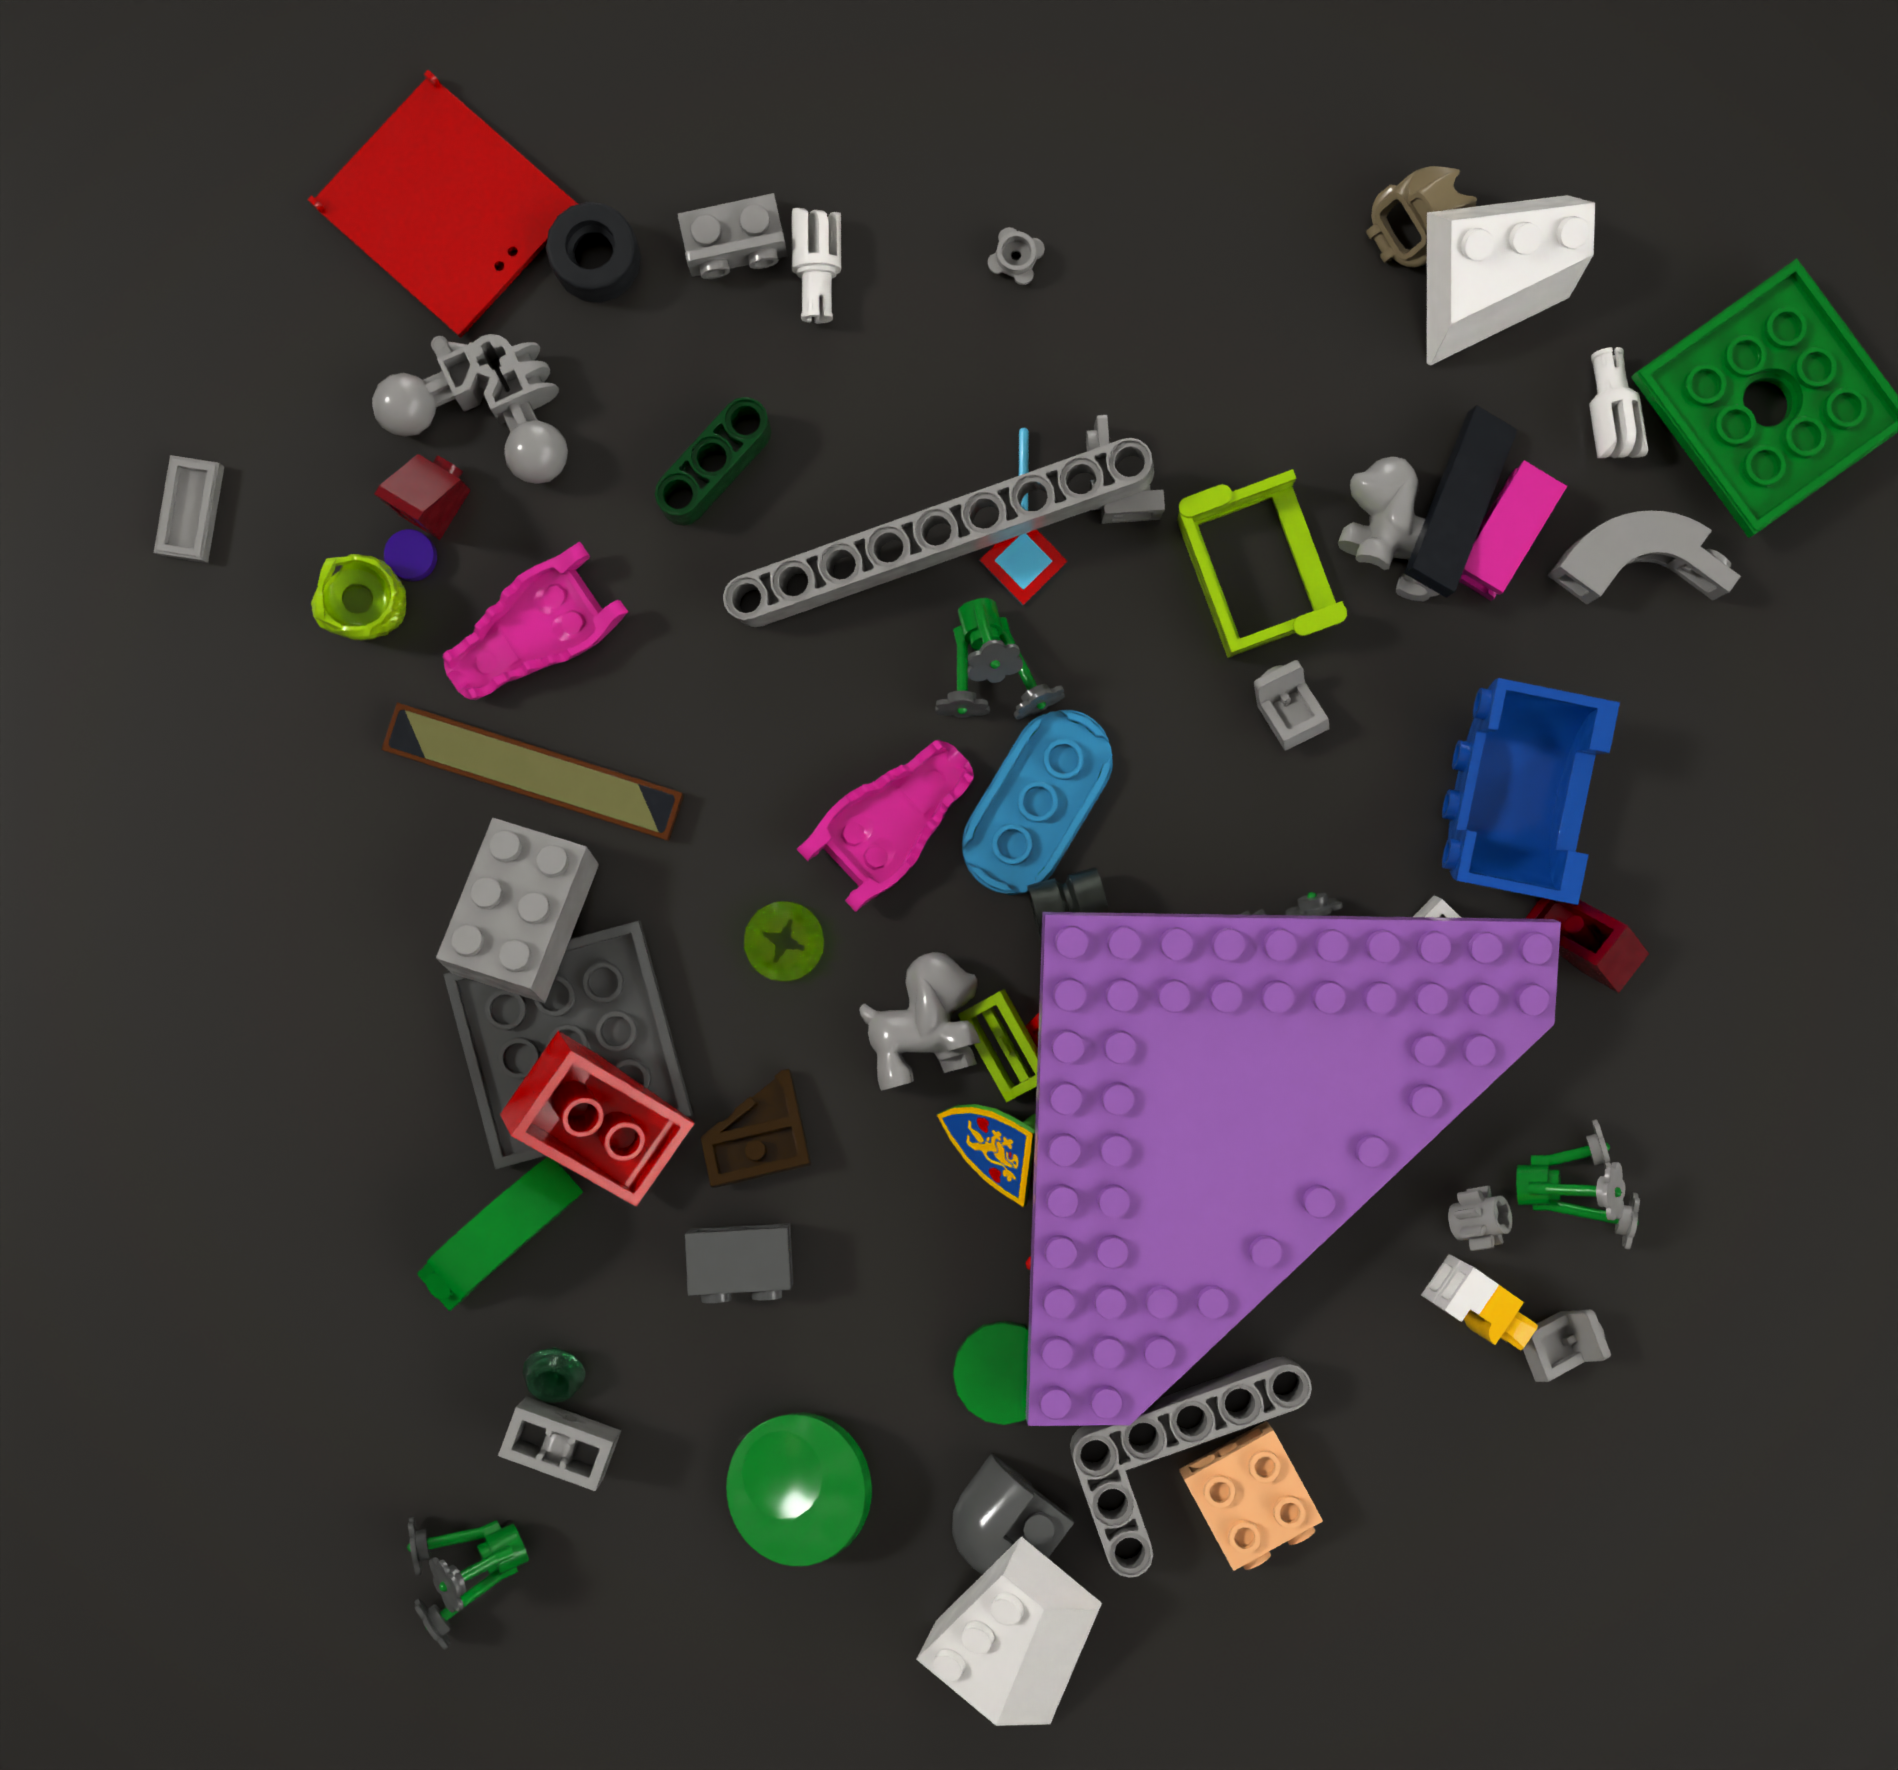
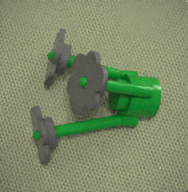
(992, 661)
(499, 1557)

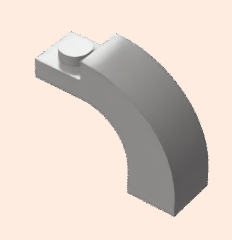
(1643, 537)

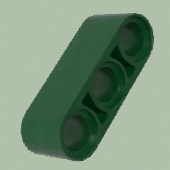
(715, 438)

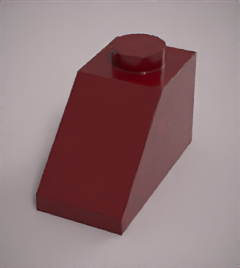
(425, 493)
(1594, 941)

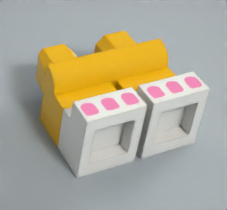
(1480, 1302)

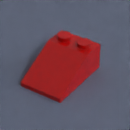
(595, 1119)

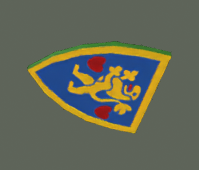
(994, 1146)

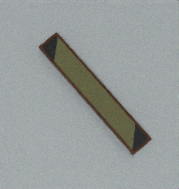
(532, 771)

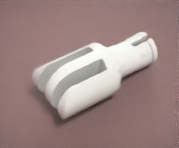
(816, 260)
(1616, 409)

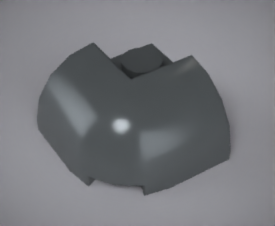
(999, 1510)

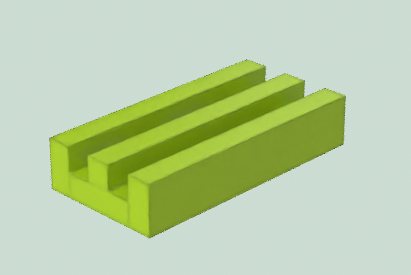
(988, 1053)

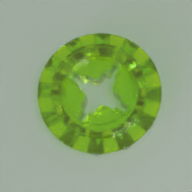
(805, 930)

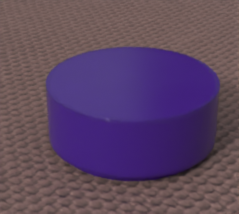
(410, 555)

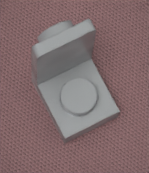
(1139, 507)

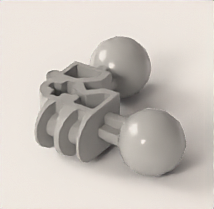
(533, 448)

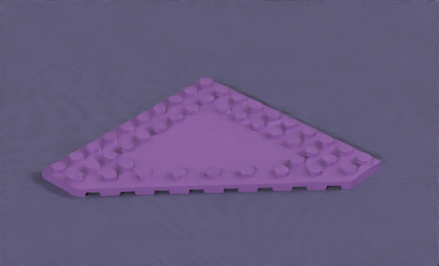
(1229, 1106)

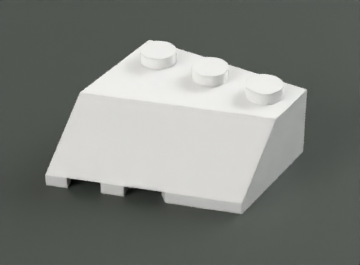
(1501, 266)
(1013, 1638)

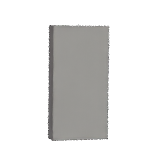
(189, 509)

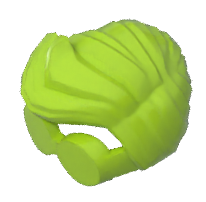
(360, 599)

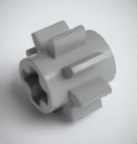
(1480, 1218)

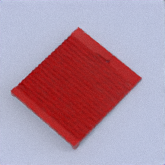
(443, 205)

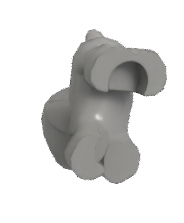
(1388, 496)
(934, 991)

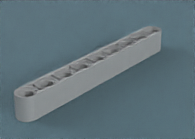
(964, 535)

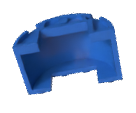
(1525, 789)

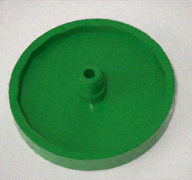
(799, 1489)

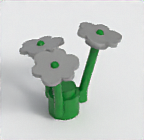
(1543, 1187)

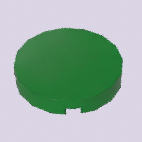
(993, 1372)

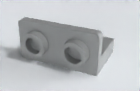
(732, 236)

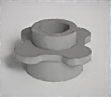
(1015, 241)

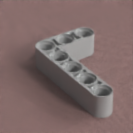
(1171, 1438)

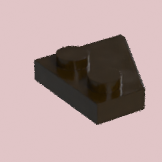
(759, 1137)

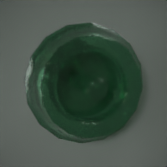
(553, 1374)

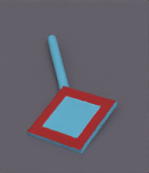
(1028, 559)

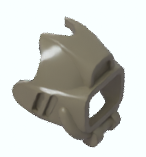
(1420, 192)

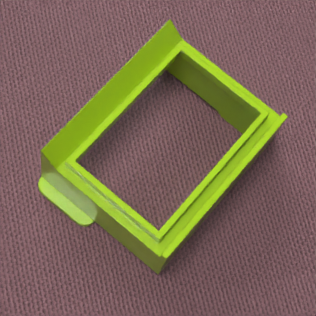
(1223, 501)

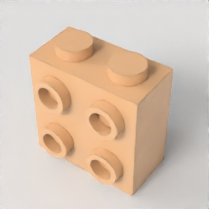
(1251, 1497)

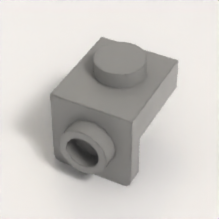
(1289, 705)
(1565, 1343)

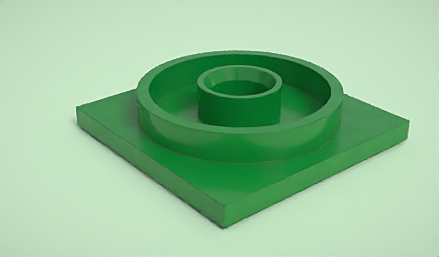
(1832, 388)

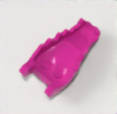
(535, 624)
(886, 823)

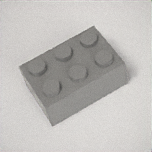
(518, 910)

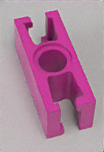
(1510, 529)

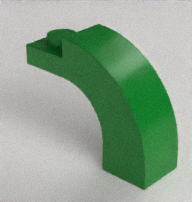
(498, 1232)

